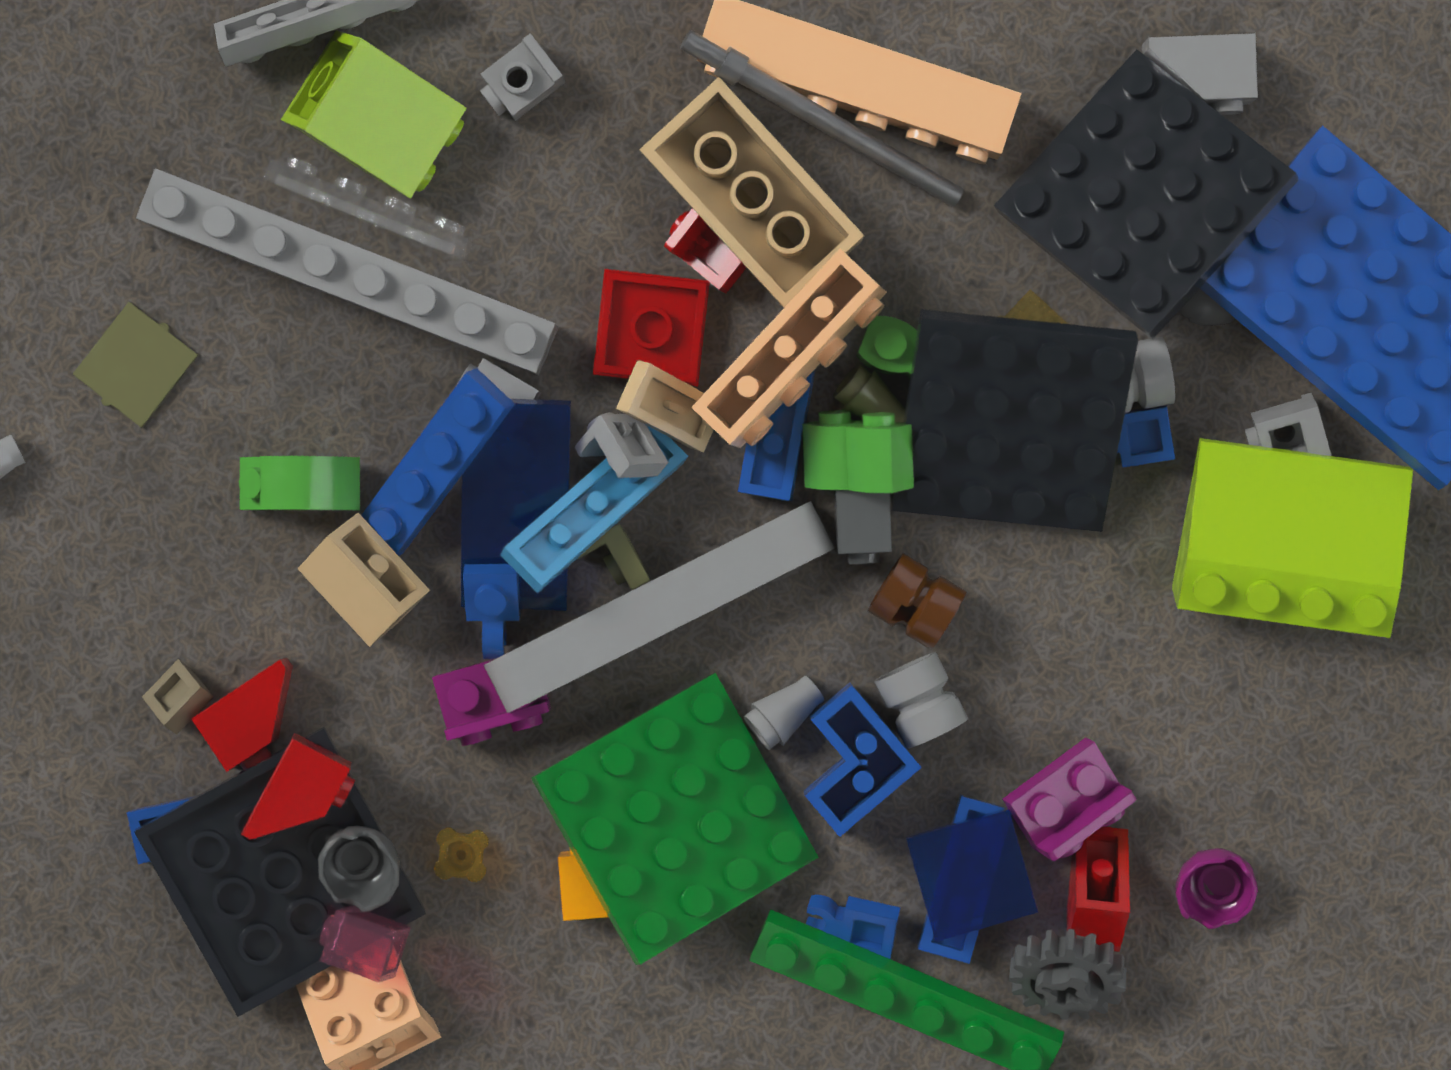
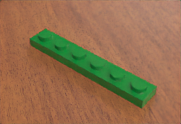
(905, 995)

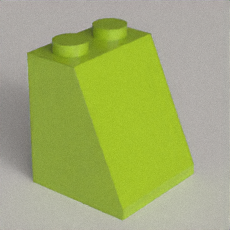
(375, 114)

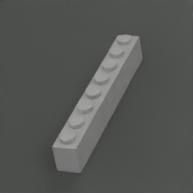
(347, 272)

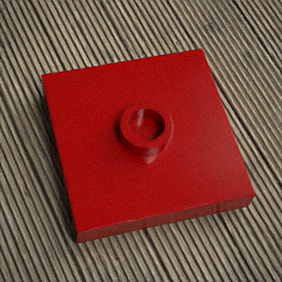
(652, 322)

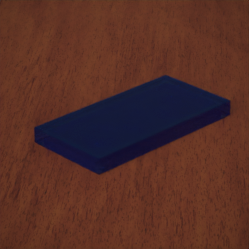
(514, 483)

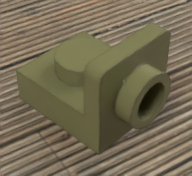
(623, 561)

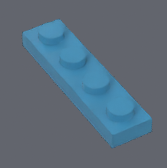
(583, 517)

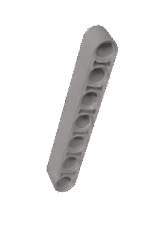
(658, 607)

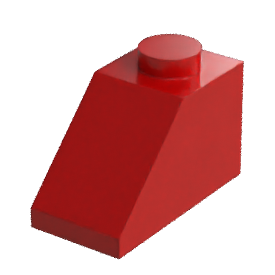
(247, 718)
(300, 788)
(1100, 887)

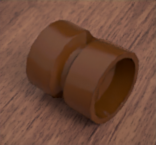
(917, 601)

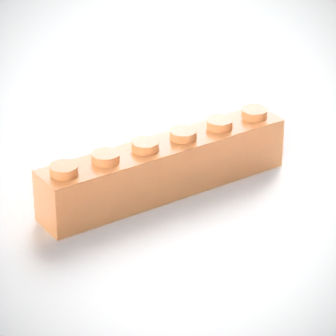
(869, 80)

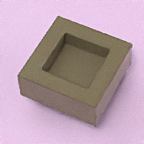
(177, 696)

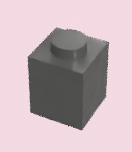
(862, 525)

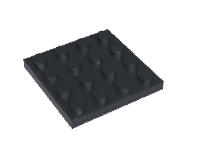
(1146, 193)
(1015, 419)
(259, 899)

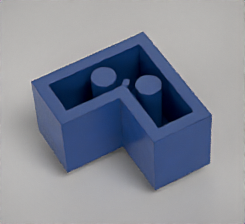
(870, 764)

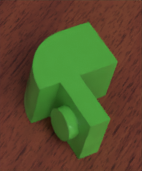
(299, 483)

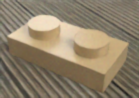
(665, 405)

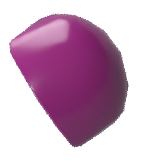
(1229, 880)

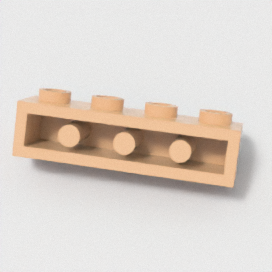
(789, 350)

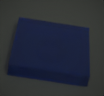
(971, 874)

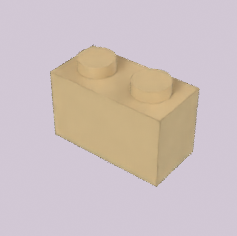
(363, 579)

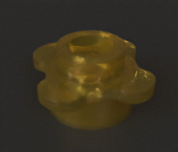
(448, 863)

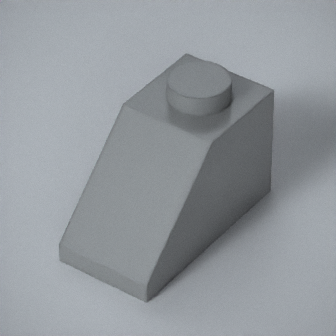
(1211, 66)

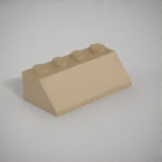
(750, 191)

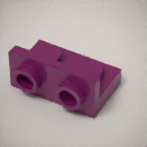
(474, 707)
(1068, 801)

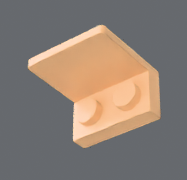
(363, 1020)

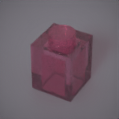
(363, 943)

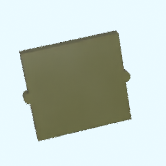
(135, 364)

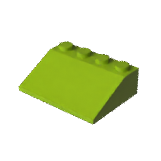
(1293, 538)

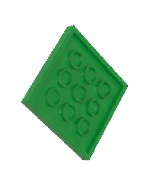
(675, 818)

